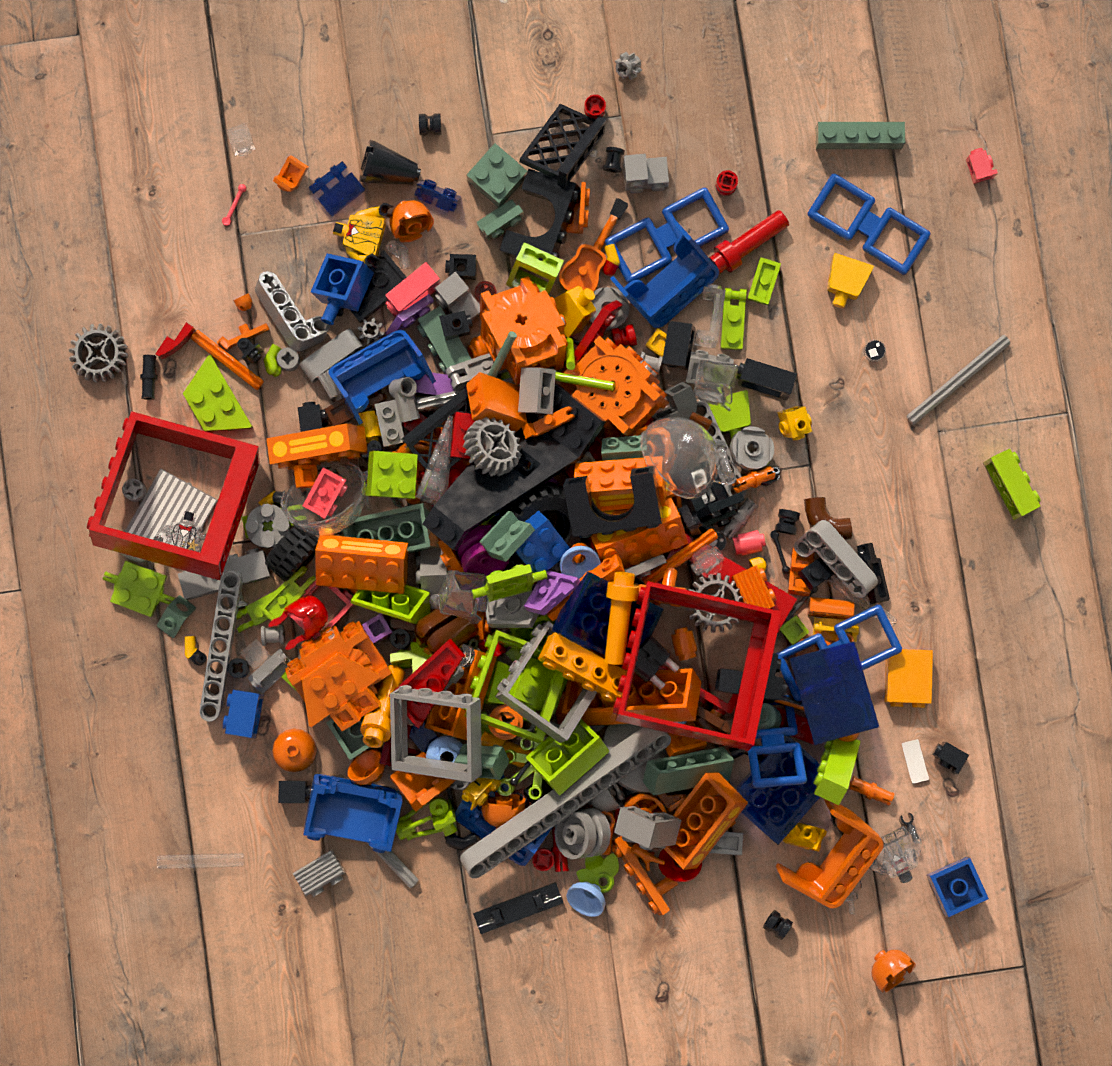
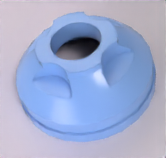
(575, 569)
(443, 744)
(586, 903)

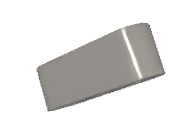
(330, 354)

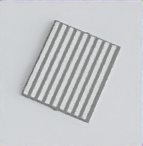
(166, 502)

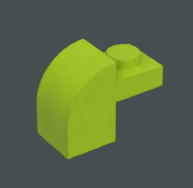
(409, 659)

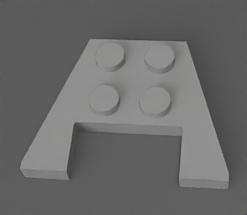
(511, 611)

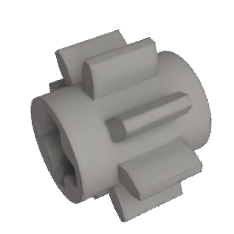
(628, 65)
(373, 325)

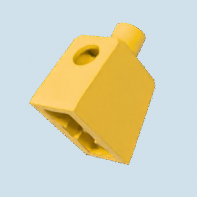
(847, 278)
(576, 309)

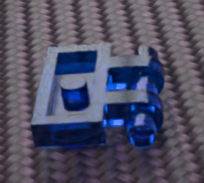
(340, 194)

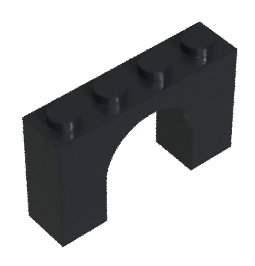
(563, 201)
(589, 520)

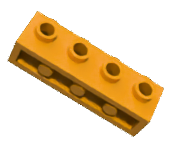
(581, 665)

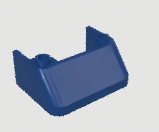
(674, 285)
(376, 368)

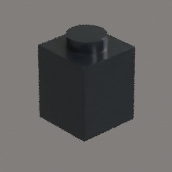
(293, 792)

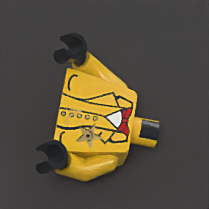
(364, 233)

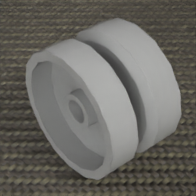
(583, 834)

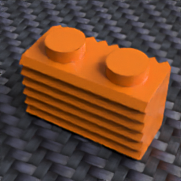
(753, 587)

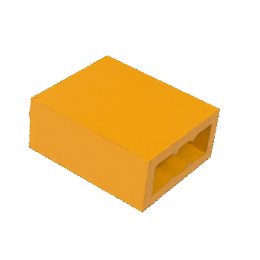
(909, 678)

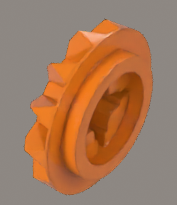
(509, 714)

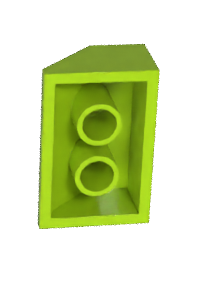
(1012, 483)
(408, 606)
(567, 761)

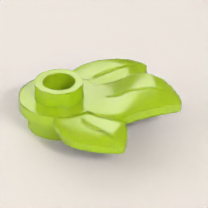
(597, 868)

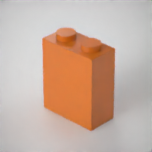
(495, 399)

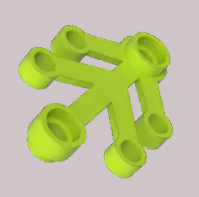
(519, 757)

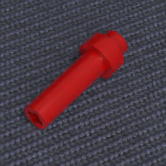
(729, 255)

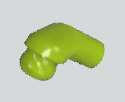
(270, 361)

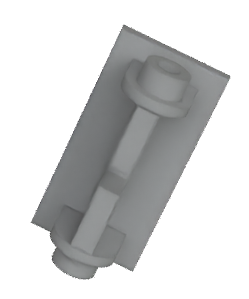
(269, 671)

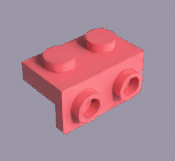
(325, 492)

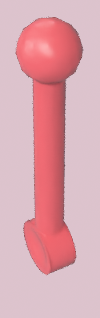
(226, 220)

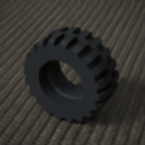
(544, 498)

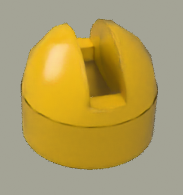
(760, 562)

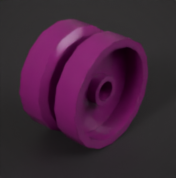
(475, 557)

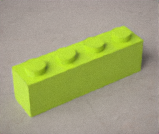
(836, 769)

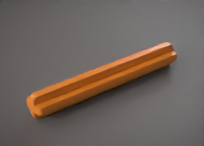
(227, 360)
(681, 556)

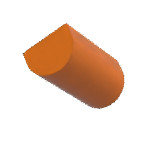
(830, 608)

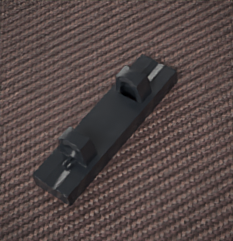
(518, 908)

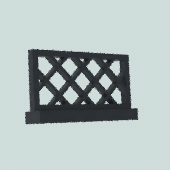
(581, 149)
(433, 422)

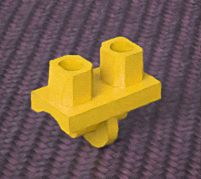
(806, 837)

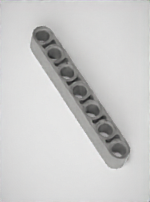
(216, 655)

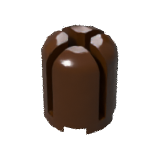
(438, 628)

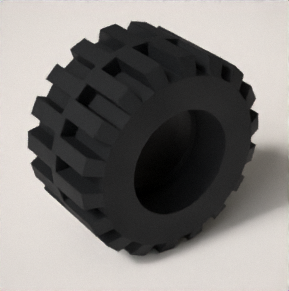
(292, 553)

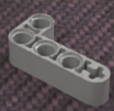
(270, 290)
(838, 556)

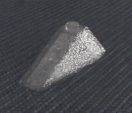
(436, 476)

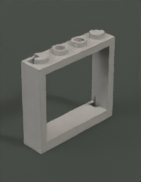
(577, 710)
(399, 739)

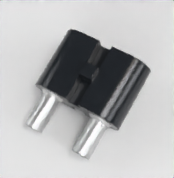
(650, 658)

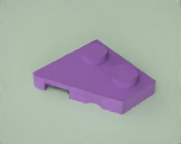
(408, 316)
(550, 592)

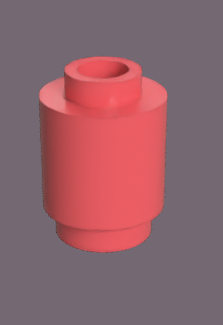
(749, 543)

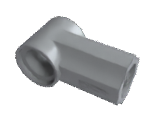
(405, 400)

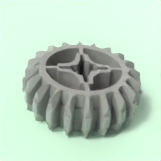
(104, 346)
(492, 446)
(723, 586)

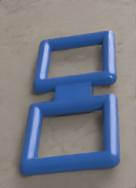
(869, 224)
(668, 234)
(843, 639)
(773, 742)

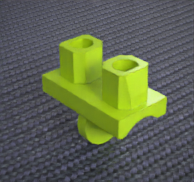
(443, 815)

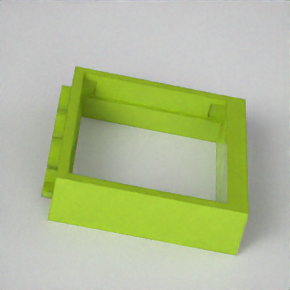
(477, 684)

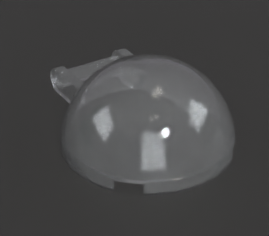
(685, 456)
(348, 506)

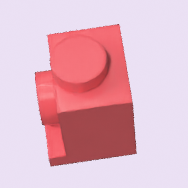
(980, 166)

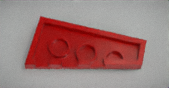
(597, 329)
(435, 675)

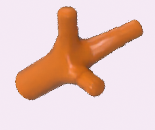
(646, 856)

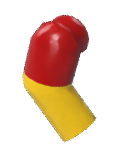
(612, 261)

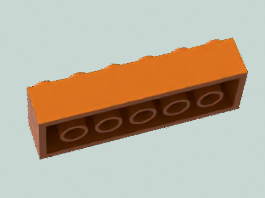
(673, 703)

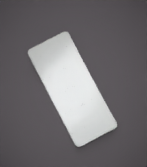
(915, 761)

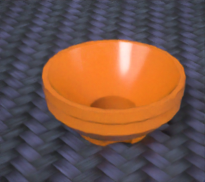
(366, 768)

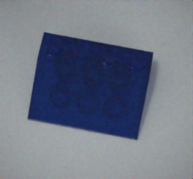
(588, 613)
(834, 693)
(779, 807)

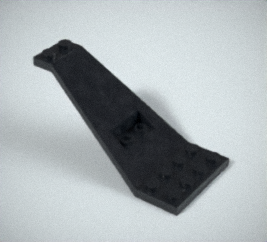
(479, 496)

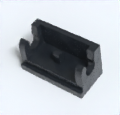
(678, 345)

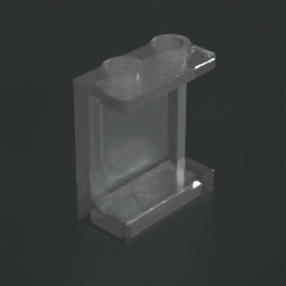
(710, 337)

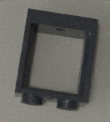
(766, 379)

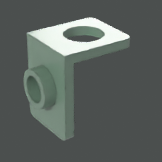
(173, 617)

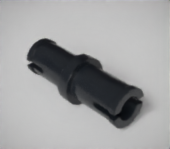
(148, 377)

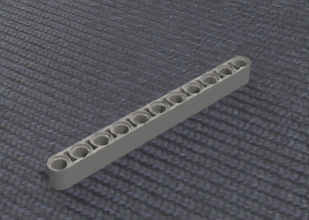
(554, 808)

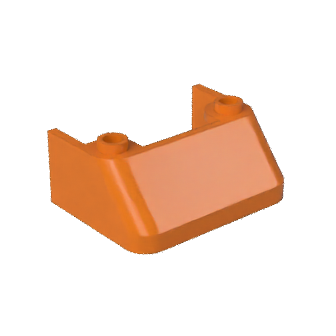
(843, 866)

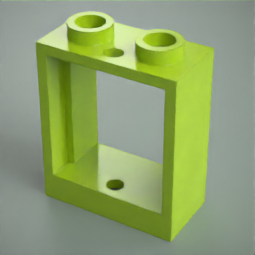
(529, 260)

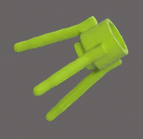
(406, 827)

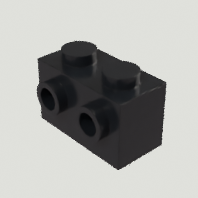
(312, 416)

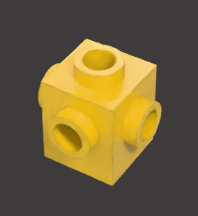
(794, 422)

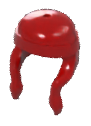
(313, 615)

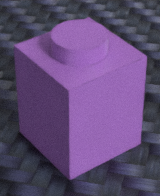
(377, 628)

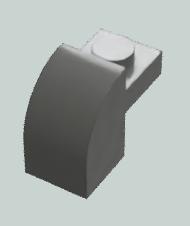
(681, 402)

